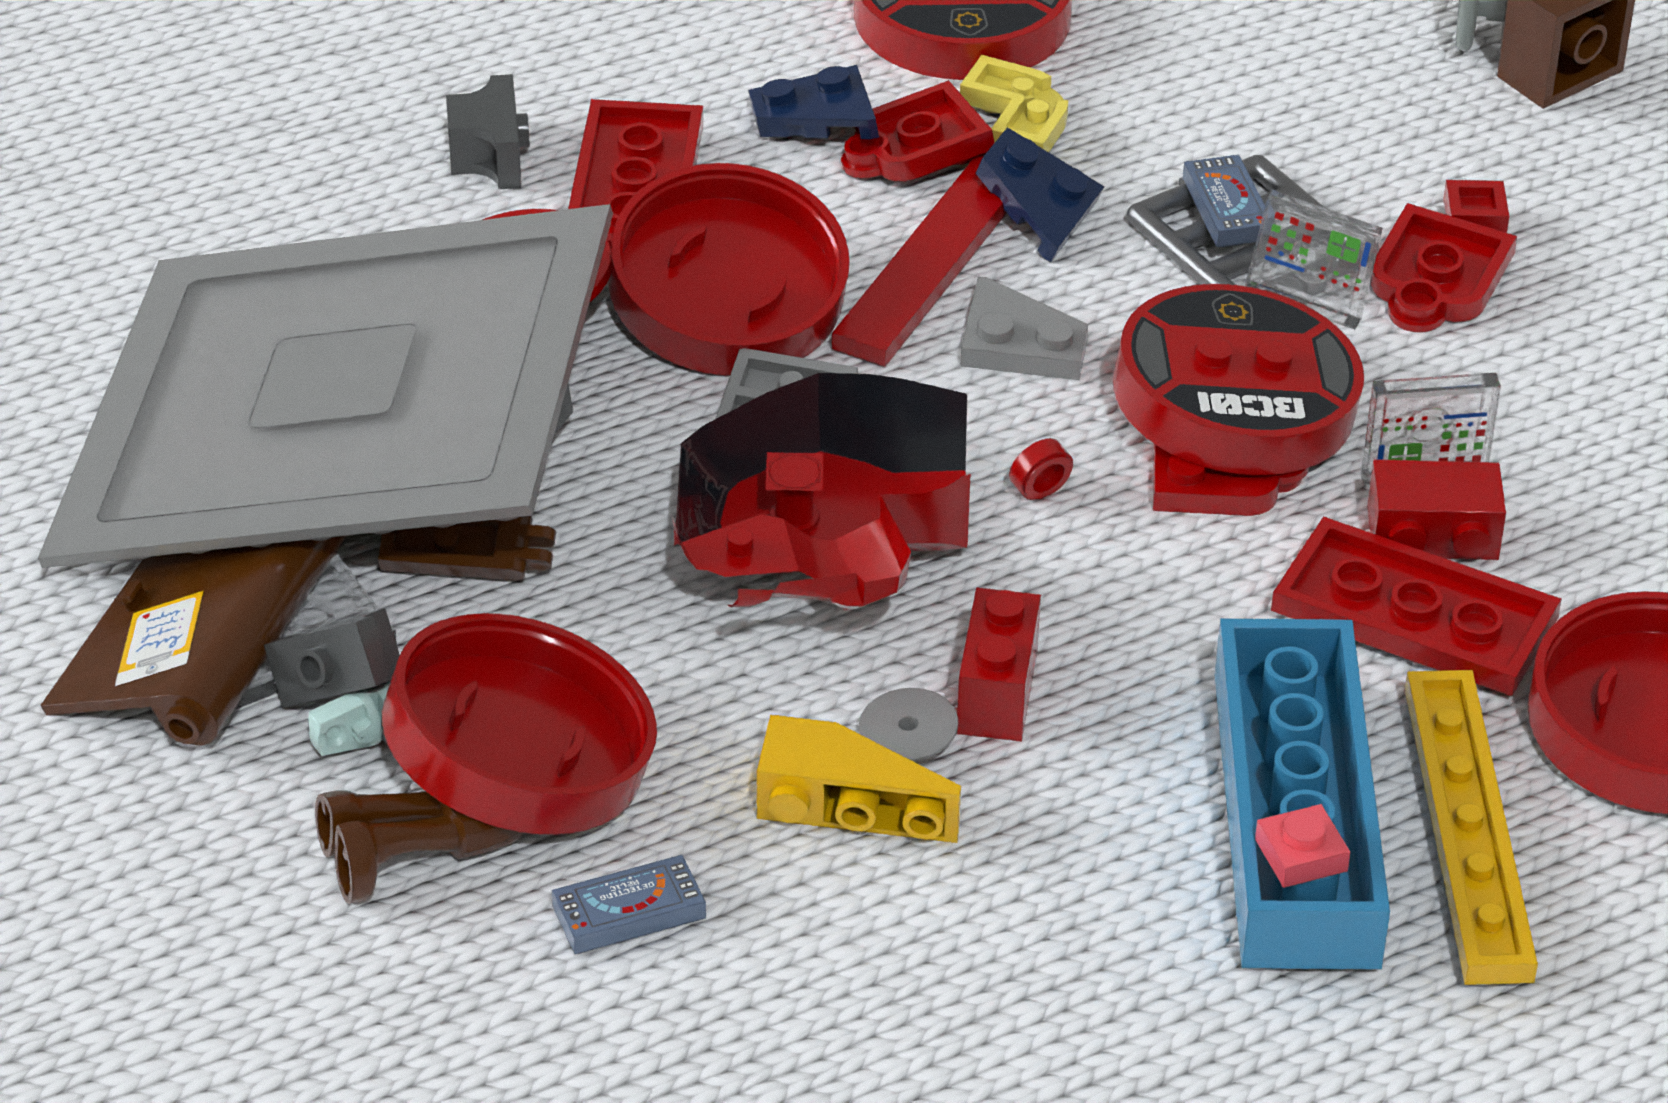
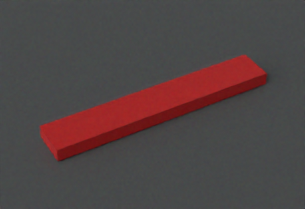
(920, 270)

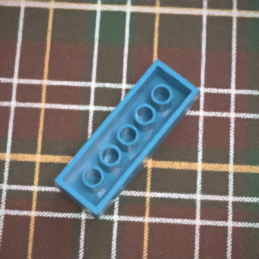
(1290, 743)

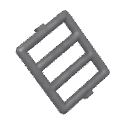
(1181, 244)

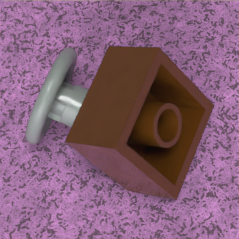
(1552, 44)

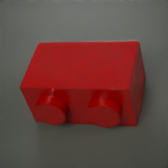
(1439, 506)
(998, 664)

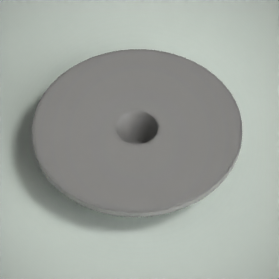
(910, 722)

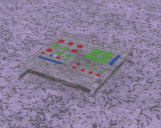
(1315, 257)
(1431, 420)

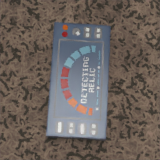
(1225, 199)
(628, 904)

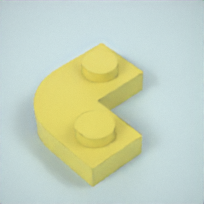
(1021, 98)

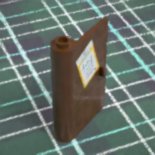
(191, 634)

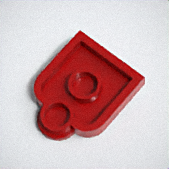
(919, 136)
(1438, 268)
(1198, 489)

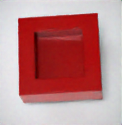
(1478, 202)

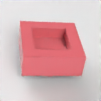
(1302, 845)

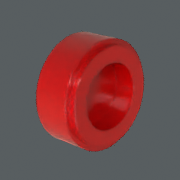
(1041, 469)

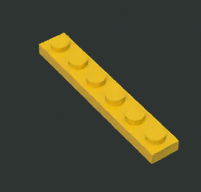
(1470, 829)

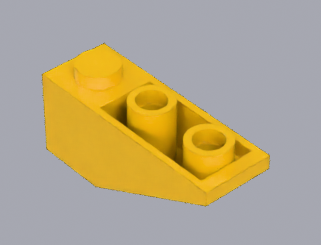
(845, 781)

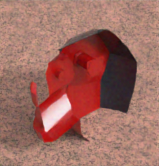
(828, 484)

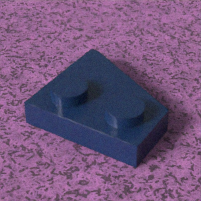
(814, 104)
(1038, 189)

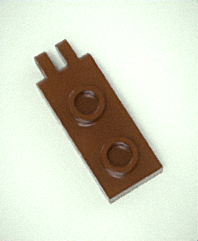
(470, 549)

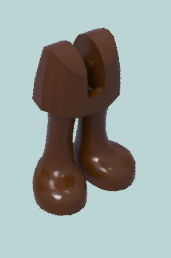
(377, 827)

